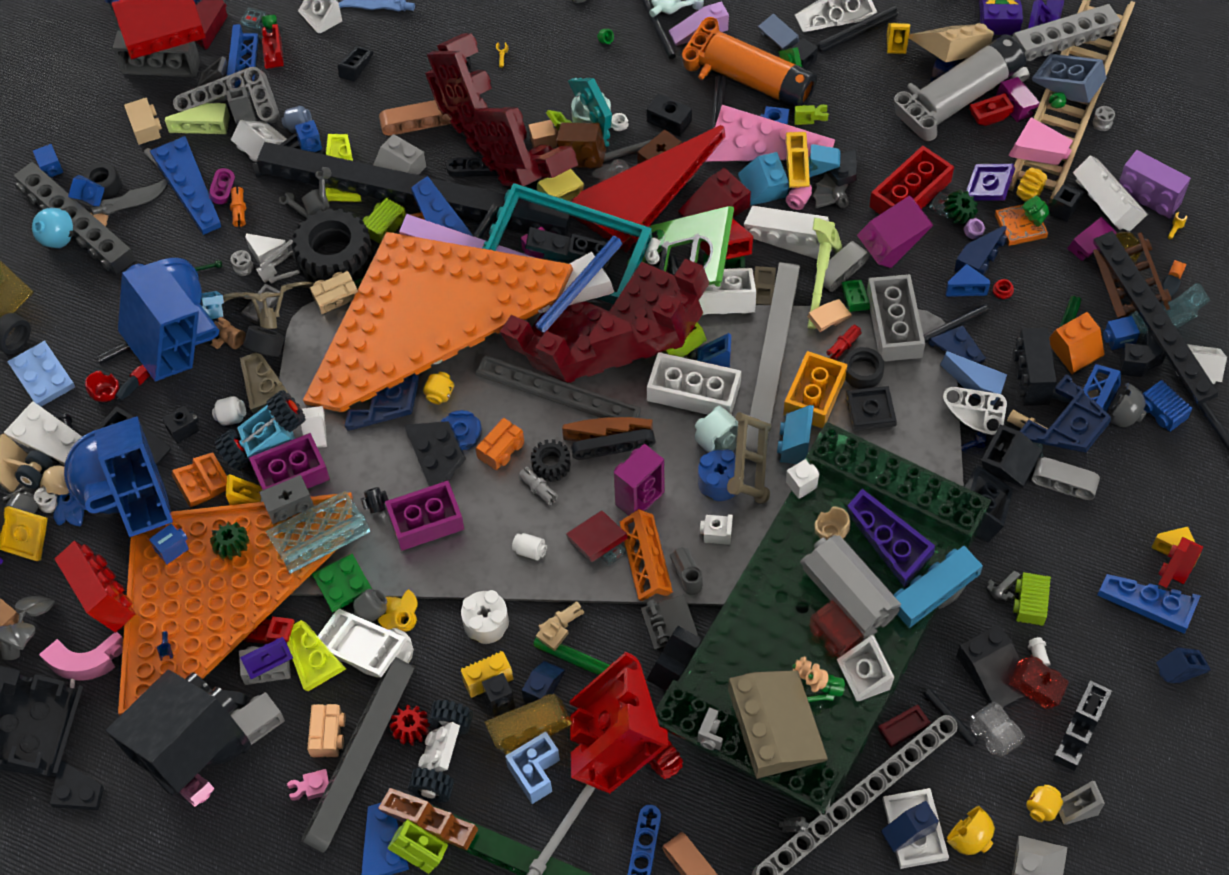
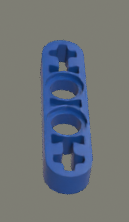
(645, 851)

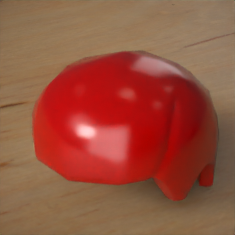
(101, 387)

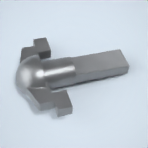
(998, 592)

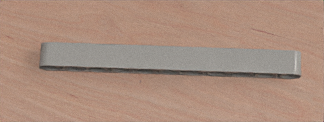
(773, 350)
(865, 794)

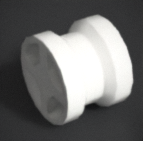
(41, 498)

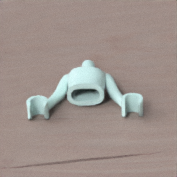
(672, 6)

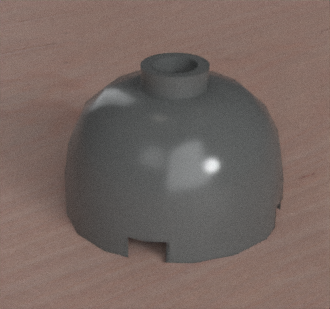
(1127, 407)

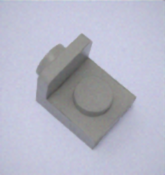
(709, 726)

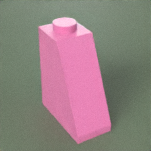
(1041, 144)

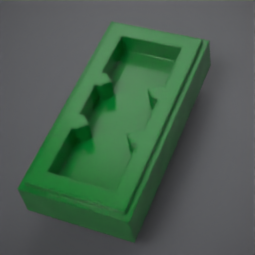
(855, 295)

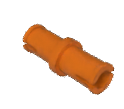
(238, 207)

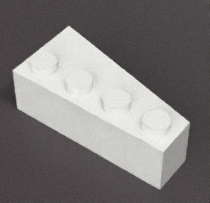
(784, 229)

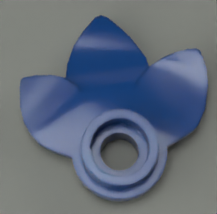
(68, 510)

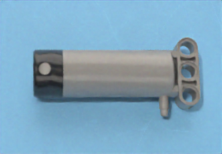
(959, 86)

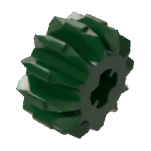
(960, 207)
(229, 540)

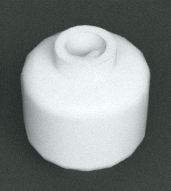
(229, 411)

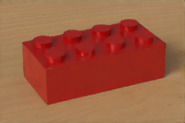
(918, 177)
(95, 586)

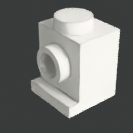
(717, 529)

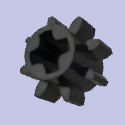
(374, 500)

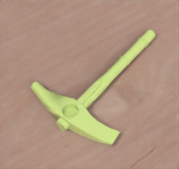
(828, 239)

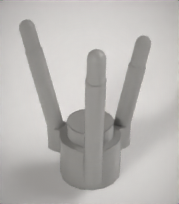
(267, 268)

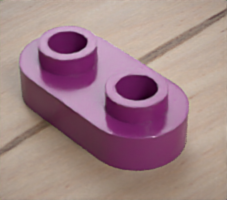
(221, 187)

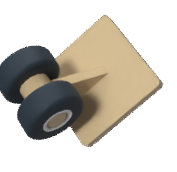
(20, 467)

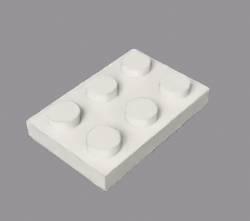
(926, 850)

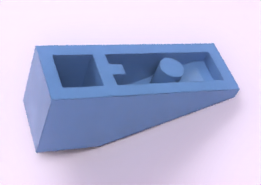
(974, 375)

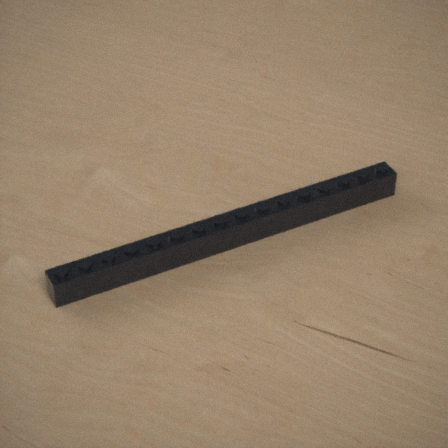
(396, 186)

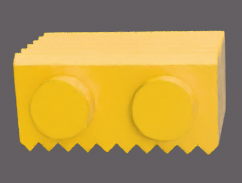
(483, 670)

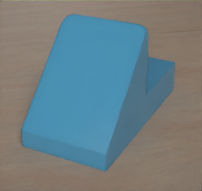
(823, 159)
(212, 304)

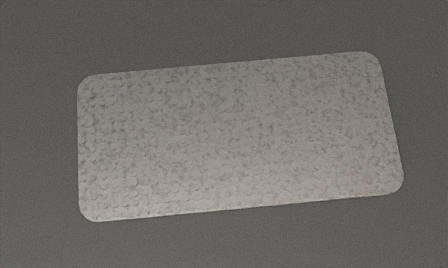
(501, 504)

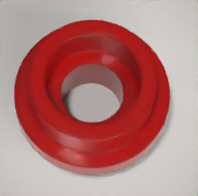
(1003, 284)

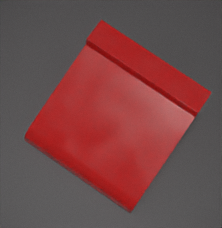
(614, 726)

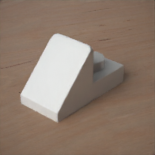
(315, 425)

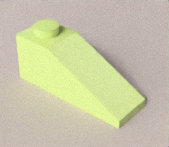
(203, 119)

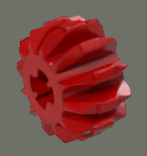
(413, 732)
(667, 762)

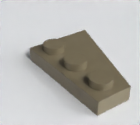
(259, 381)

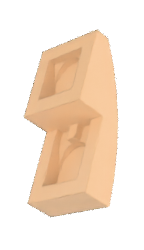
(829, 314)

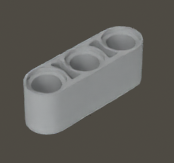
(843, 265)
(1065, 478)

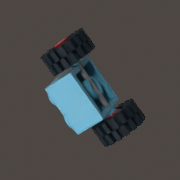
(262, 431)

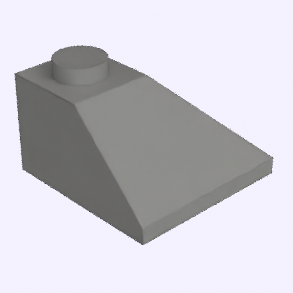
(1038, 857)

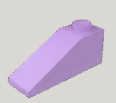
(684, 31)

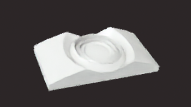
(361, 643)

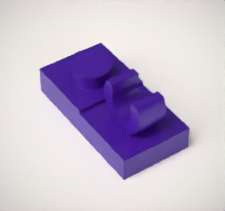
(266, 657)

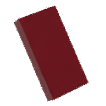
(904, 726)

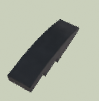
(1082, 725)

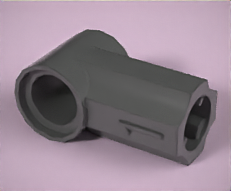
(687, 570)

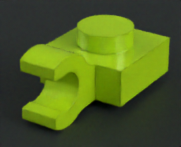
(807, 114)

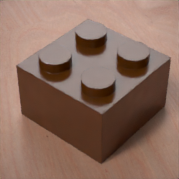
(586, 141)

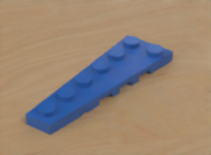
(184, 177)

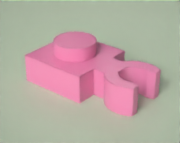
(313, 785)

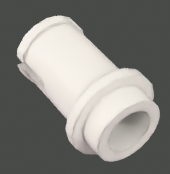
(1038, 650)

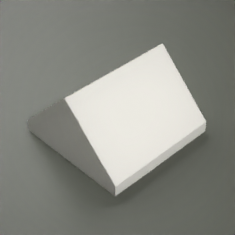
(321, 13)
(866, 669)

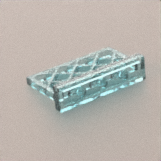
(323, 541)

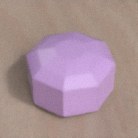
(974, 228)

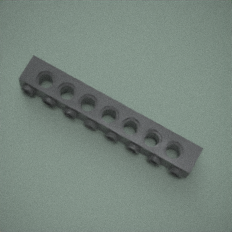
(87, 230)

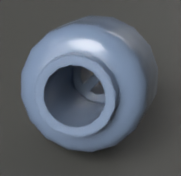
(295, 116)

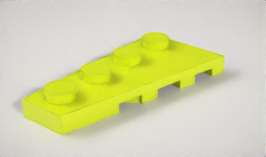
(339, 147)

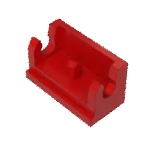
(272, 48)

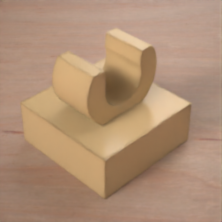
(552, 634)

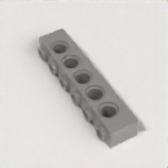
(1067, 32)

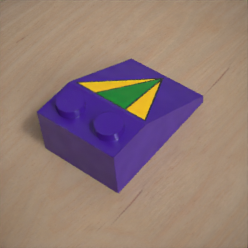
(1001, 16)

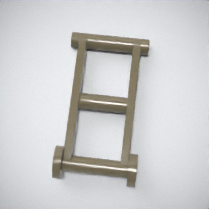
(735, 484)

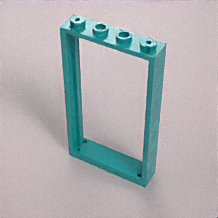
(607, 220)

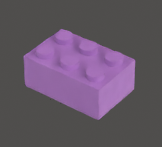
(1154, 183)

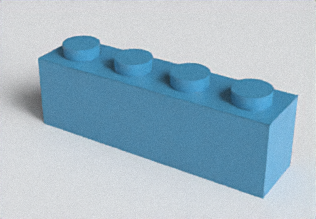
(937, 585)

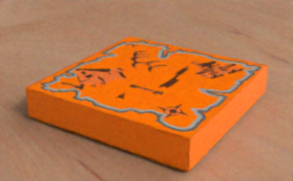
(1018, 226)

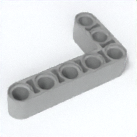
(228, 83)

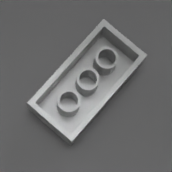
(895, 318)

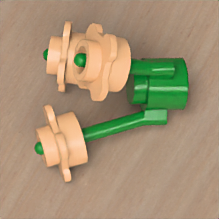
(819, 679)

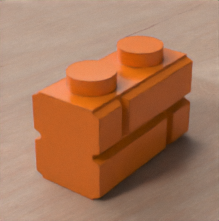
(500, 444)

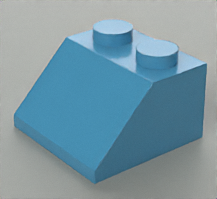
(765, 179)
(796, 435)

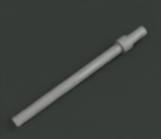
(539, 865)

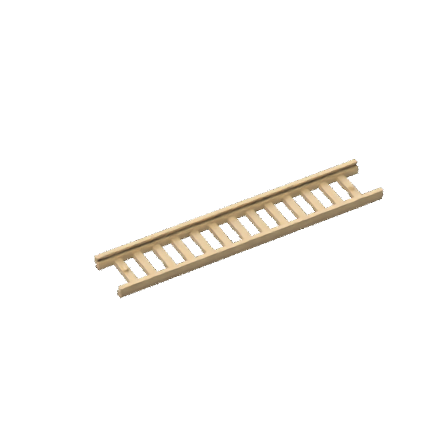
(1085, 115)

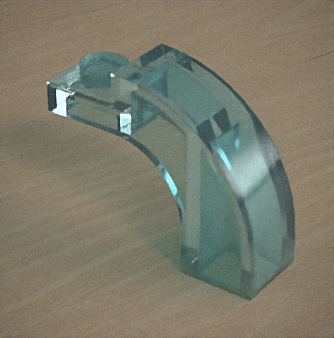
(1181, 309)

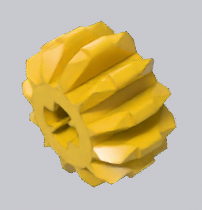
(1031, 184)

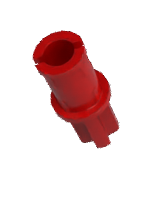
(844, 342)

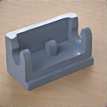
(779, 32)

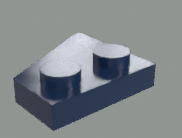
(959, 343)

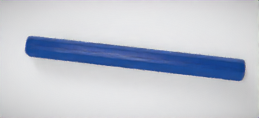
(578, 284)

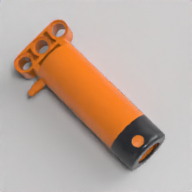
(747, 65)

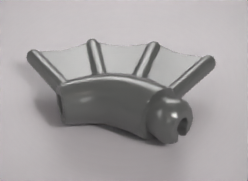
(829, 193)

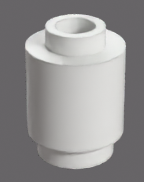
(529, 546)

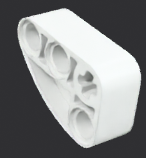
(976, 416)

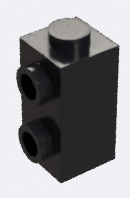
(498, 695)

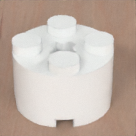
(485, 616)

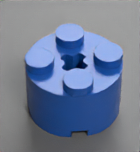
(714, 473)

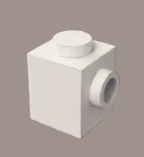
(802, 478)

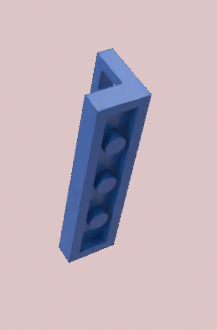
(238, 49)
(1110, 385)

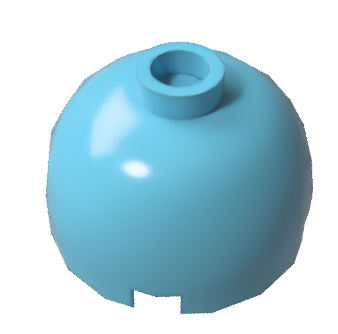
(52, 227)

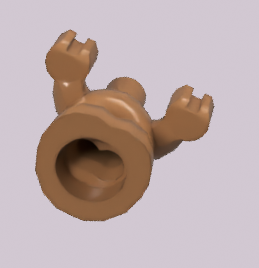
(228, 334)

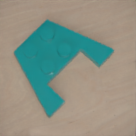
(593, 98)

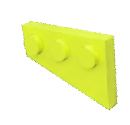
(312, 657)

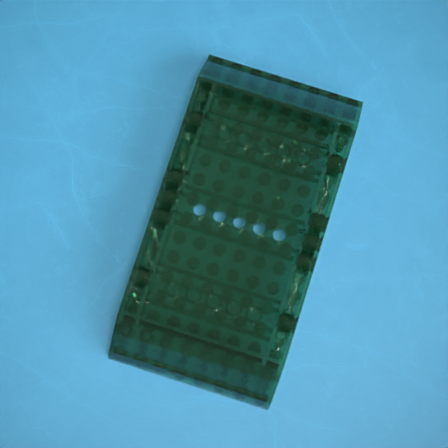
(769, 636)

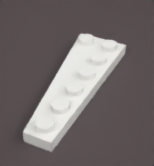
(43, 432)

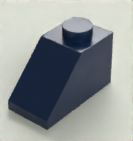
(1182, 665)
(542, 682)
(910, 826)

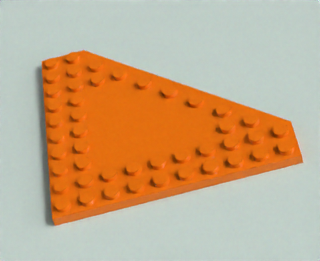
(424, 306)
(201, 598)

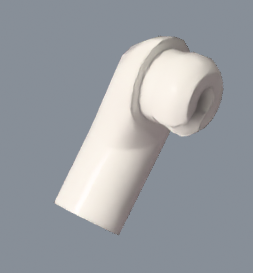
(651, 252)

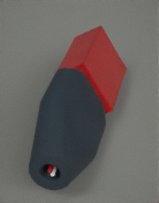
(136, 378)

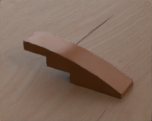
(603, 427)
(432, 819)

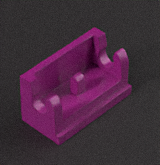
(1020, 98)
(1084, 241)

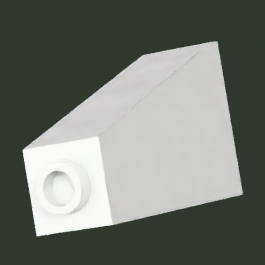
(597, 287)

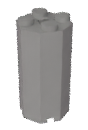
(850, 584)

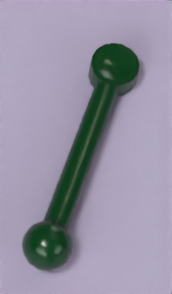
(217, 264)

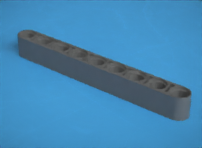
(357, 756)

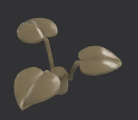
(267, 315)

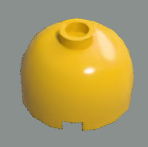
(973, 833)

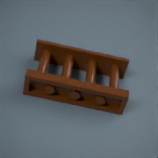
(1118, 293)

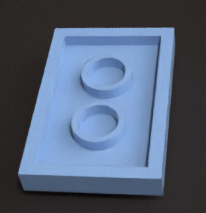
(41, 374)

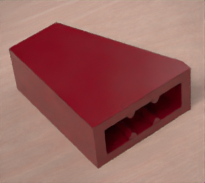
(212, 16)

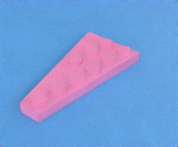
(755, 136)

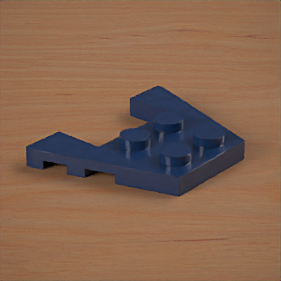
(386, 405)
(1076, 426)

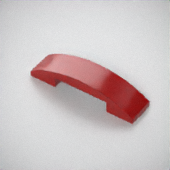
(270, 630)

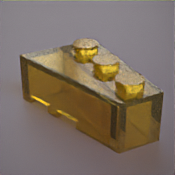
(527, 722)

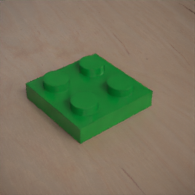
(341, 582)

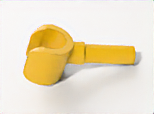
(502, 53)
(1177, 223)

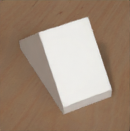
(264, 247)

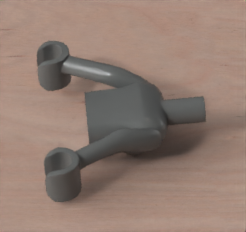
(314, 200)

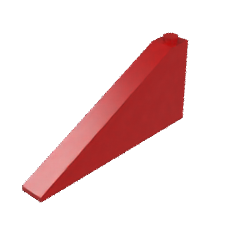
(648, 187)

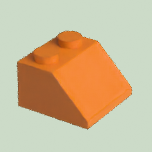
(1078, 343)

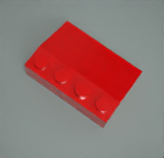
(157, 24)

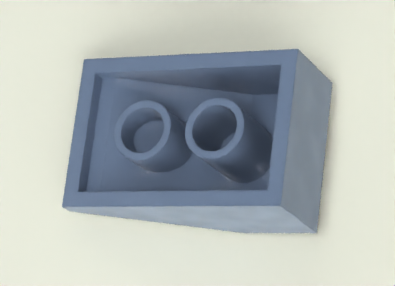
(1074, 76)

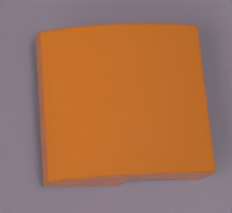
(200, 479)

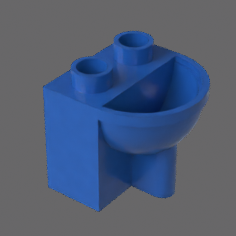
(164, 315)
(117, 474)

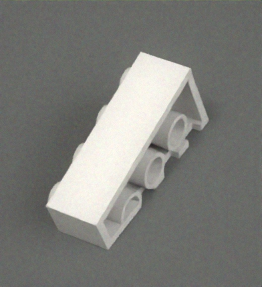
(1109, 194)

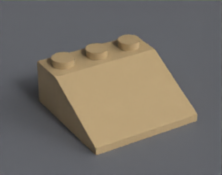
(954, 41)

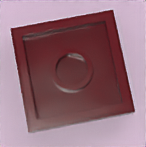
(596, 536)

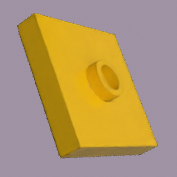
(23, 533)

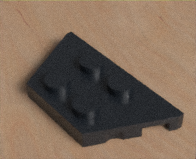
(436, 450)

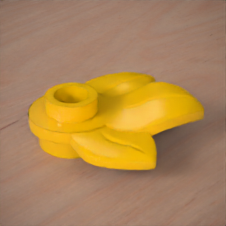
(398, 611)

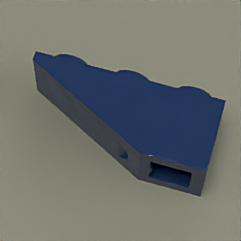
(981, 251)

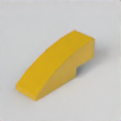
(797, 159)

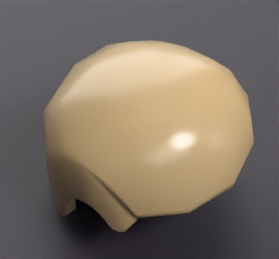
(54, 481)
(832, 523)

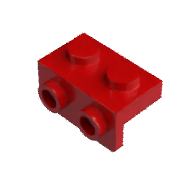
(1181, 563)

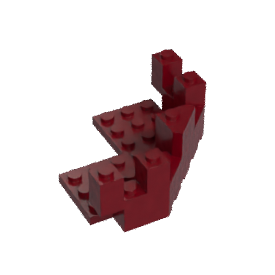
(491, 131)
(647, 318)

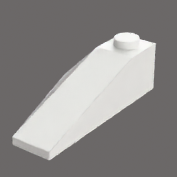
(834, 13)

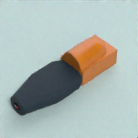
(1172, 280)

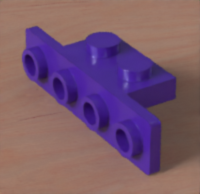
(1045, 13)

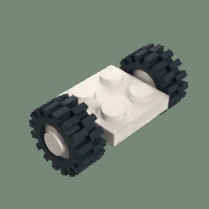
(429, 780)

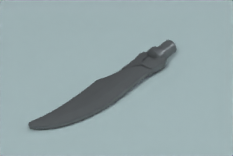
(130, 199)

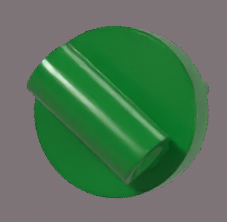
(1036, 210)

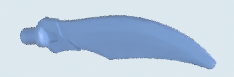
(396, 5)

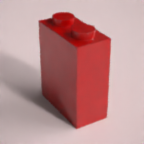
(739, 242)

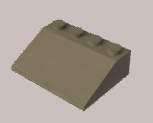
(776, 721)

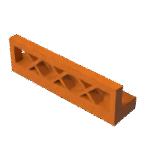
(649, 550)

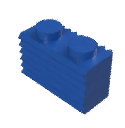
(1166, 406)

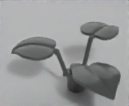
(17, 635)

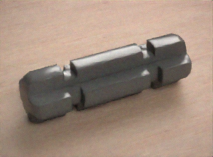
(794, 824)

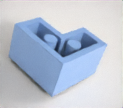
(529, 763)

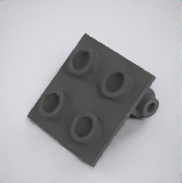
(664, 617)

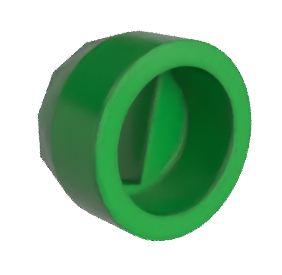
(268, 21)
(605, 34)
(1057, 100)

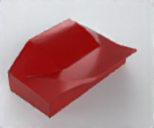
(992, 110)

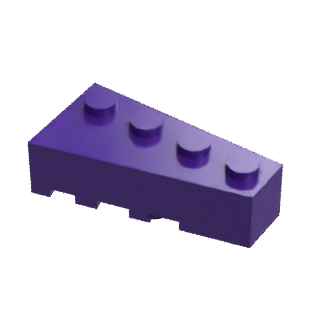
(892, 538)

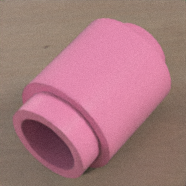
(798, 197)

